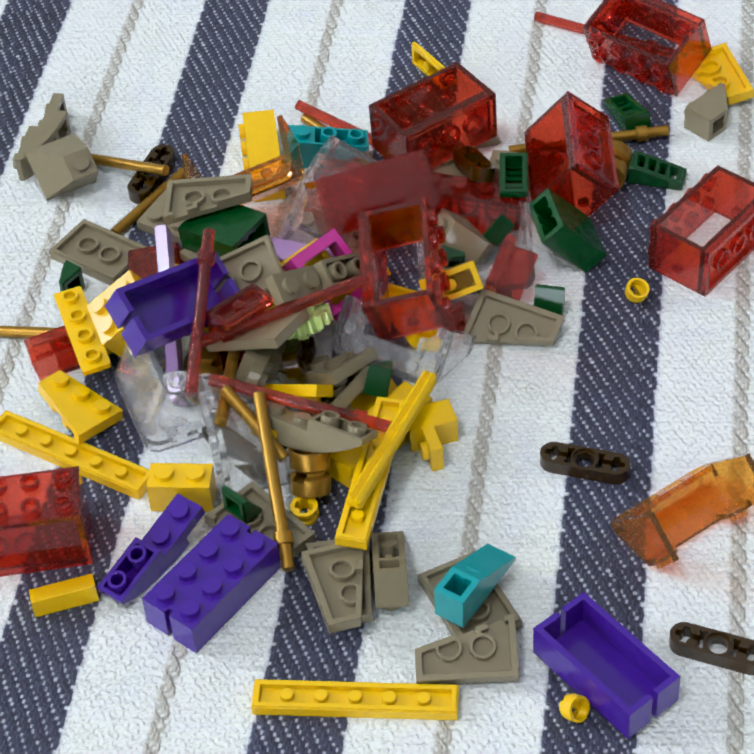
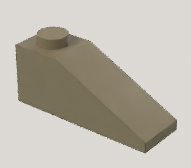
(390, 570)

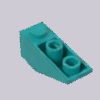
(312, 139)
(470, 583)

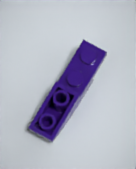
(149, 558)

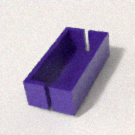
(163, 304)
(211, 583)
(606, 664)

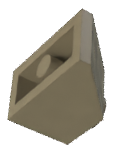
(463, 236)

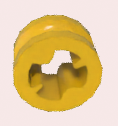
(300, 503)

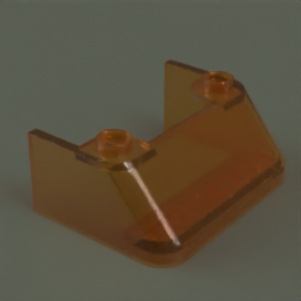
(271, 175)
(687, 508)

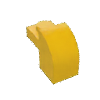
(431, 429)

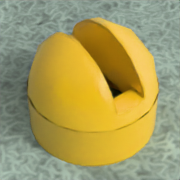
(640, 289)
(578, 703)

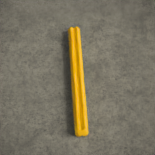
(391, 440)

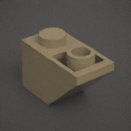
(708, 113)

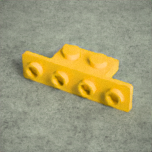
(81, 331)

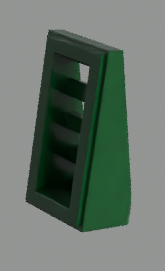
(627, 111)
(649, 171)
(513, 175)

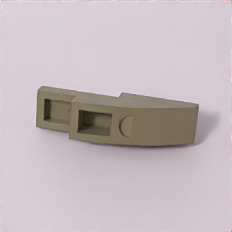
(51, 128)
(305, 280)
(260, 365)
(318, 434)

